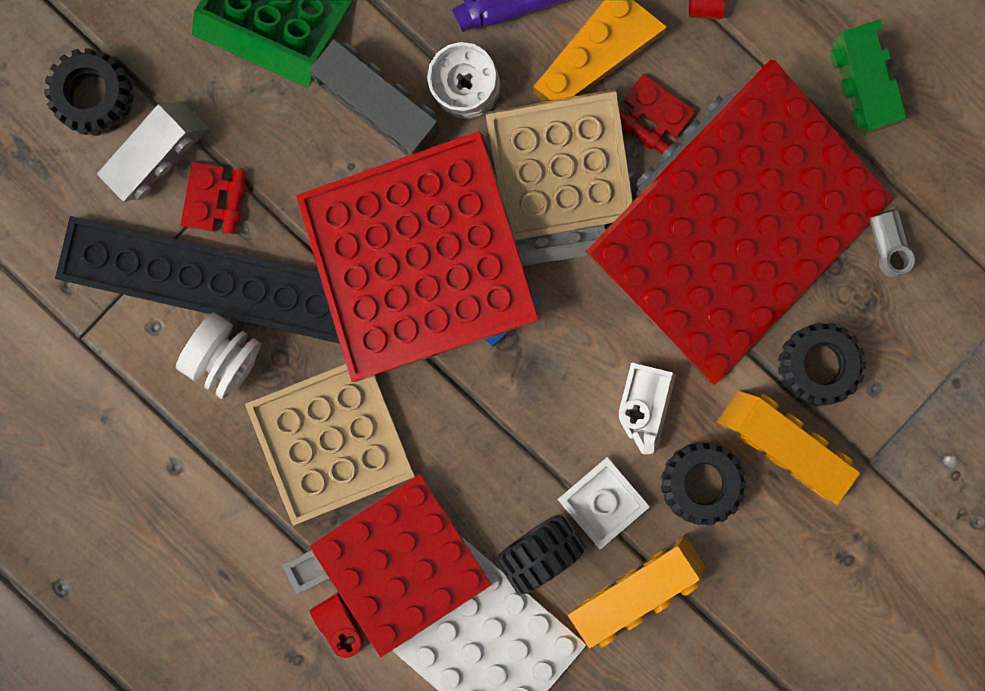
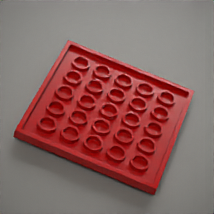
(417, 257)

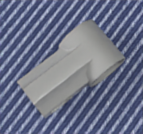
(889, 240)

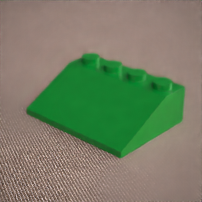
(272, 33)

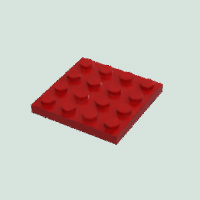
(400, 565)

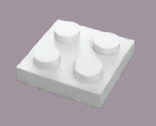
(603, 503)

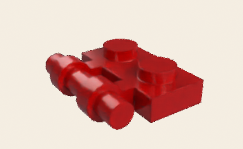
(657, 106)
(204, 195)

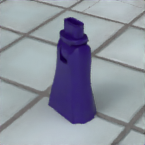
(495, 12)

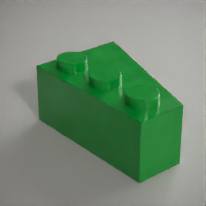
(867, 78)

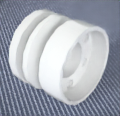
(464, 62)
(222, 358)

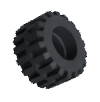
(67, 77)
(848, 357)
(731, 490)
(540, 554)

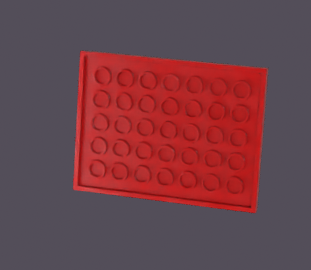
(740, 223)

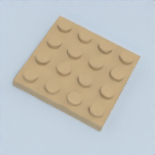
(560, 163)
(328, 442)

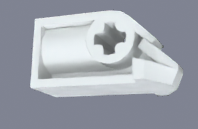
(651, 392)

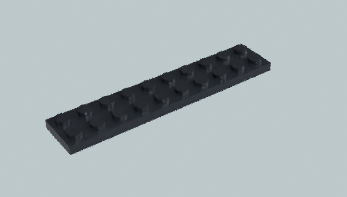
(195, 278)

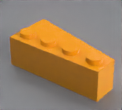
(602, 45)
(789, 445)
(638, 593)

